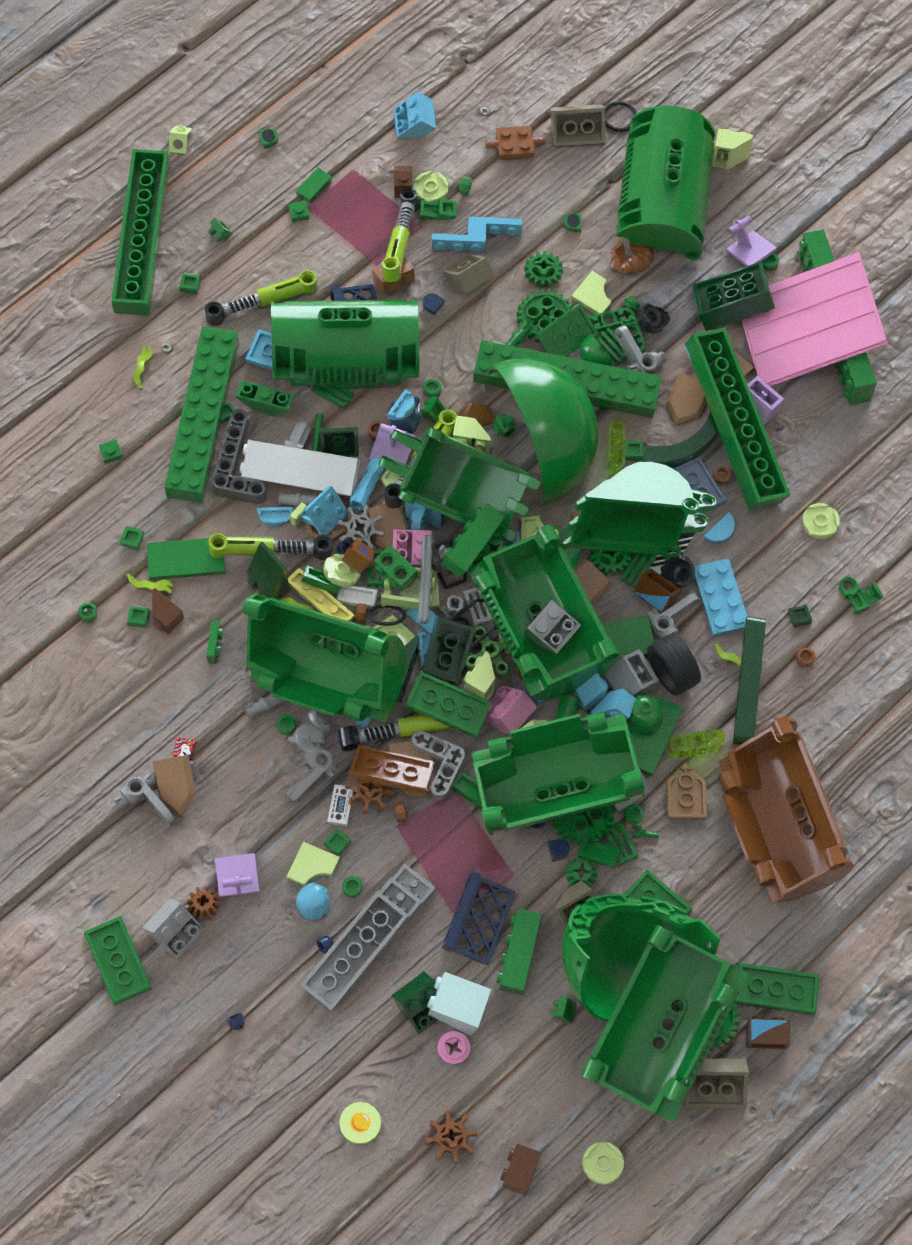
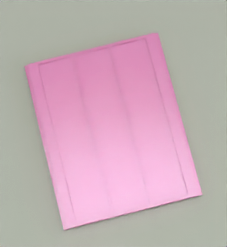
(815, 321)

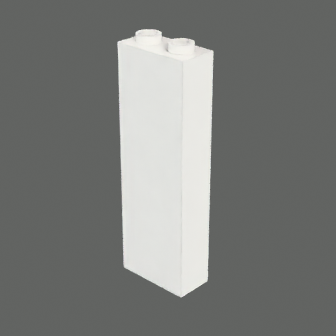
(299, 467)

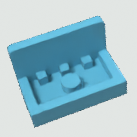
(325, 511)
(421, 516)

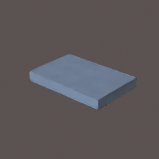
(701, 480)

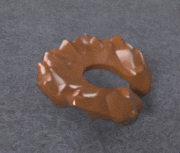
(633, 264)

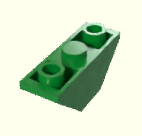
(264, 399)

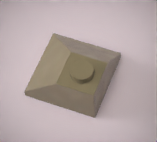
(571, 898)

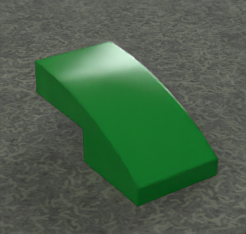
(438, 210)

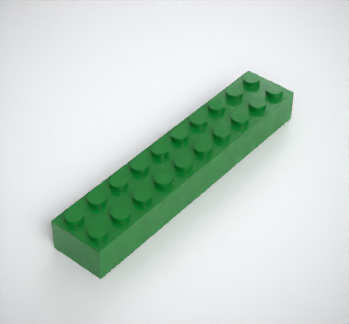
(140, 232)
(856, 371)
(604, 384)
(202, 415)
(737, 419)

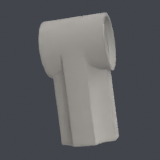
(299, 436)
(452, 607)

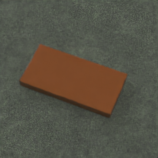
(391, 769)

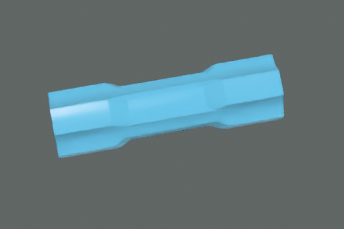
(361, 494)

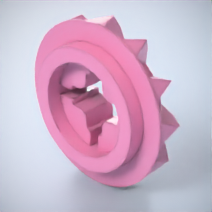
(451, 1038)

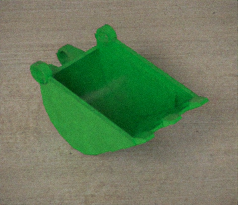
(459, 478)
(639, 512)

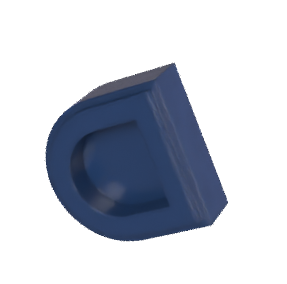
(432, 303)
(558, 849)

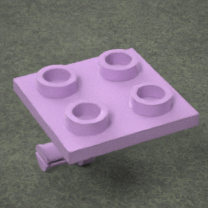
(751, 246)
(390, 447)
(237, 875)

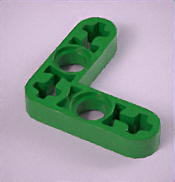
(630, 323)

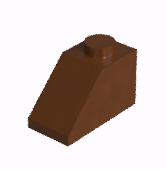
(402, 179)
(164, 612)

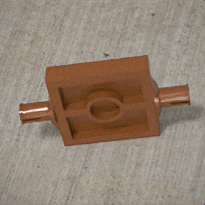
(515, 142)

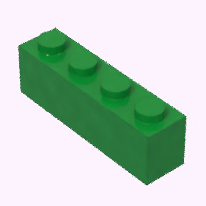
(473, 539)
(520, 951)

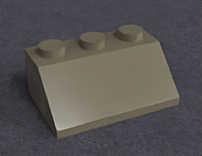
(578, 125)
(720, 1085)

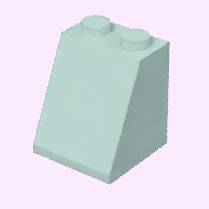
(458, 1002)

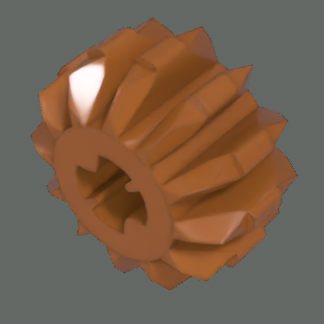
(208, 908)

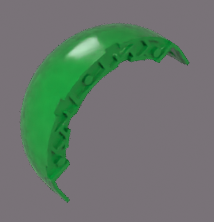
(557, 420)
(609, 939)

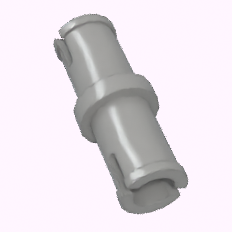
(295, 500)
(263, 704)

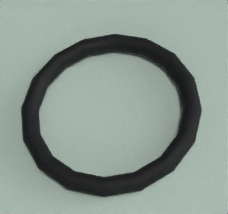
(617, 103)
(386, 623)

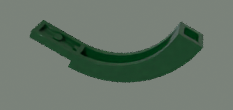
(685, 451)

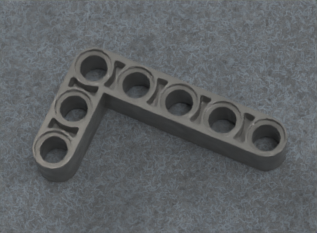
(231, 460)

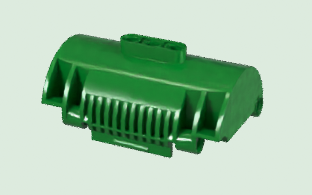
(652, 206)
(324, 350)
(526, 580)
(323, 660)
(554, 761)
(626, 1052)

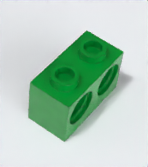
(399, 565)

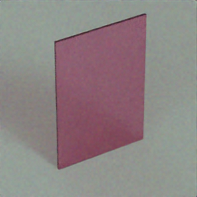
(360, 215)
(452, 847)

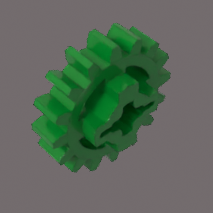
(543, 269)
(608, 564)

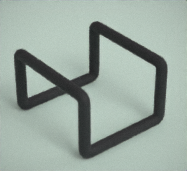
(443, 567)
(457, 617)

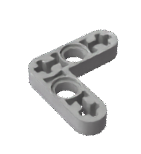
(445, 756)

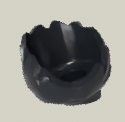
(653, 318)
(678, 571)

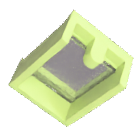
(408, 597)

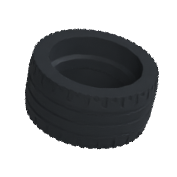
(674, 664)

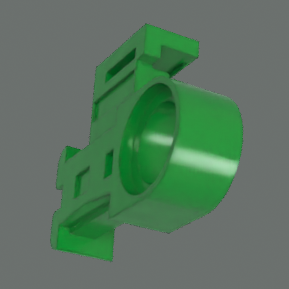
(861, 598)

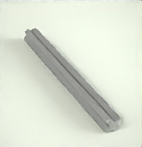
(425, 579)

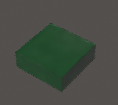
(799, 616)

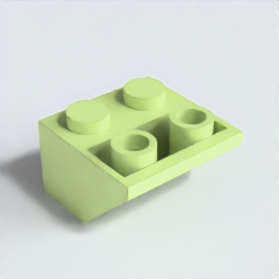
(731, 148)
(471, 433)
(481, 679)

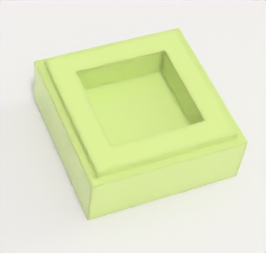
(295, 516)

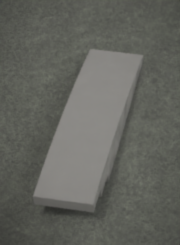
(368, 936)

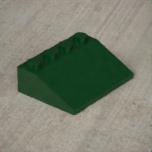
(733, 296)

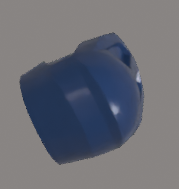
(410, 423)

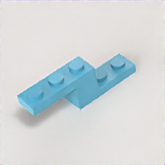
(476, 234)

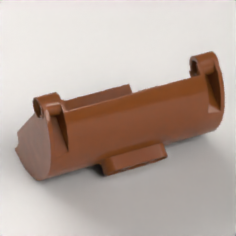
(770, 820)

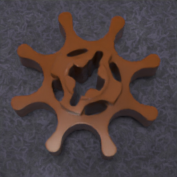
(368, 797)
(460, 1136)

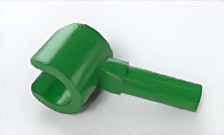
(643, 832)

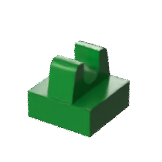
(221, 229)
(432, 409)
(565, 1010)

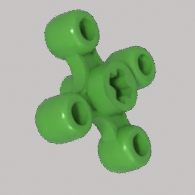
(495, 657)

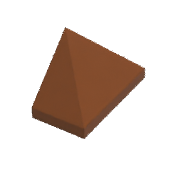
(480, 412)

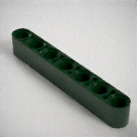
(749, 679)

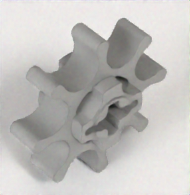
(368, 523)

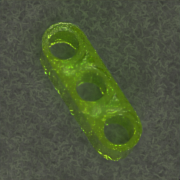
(616, 439)
(702, 737)

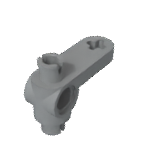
(634, 354)
(668, 616)
(311, 752)
(129, 797)

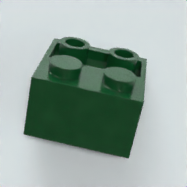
(413, 1001)

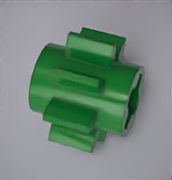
(504, 425)

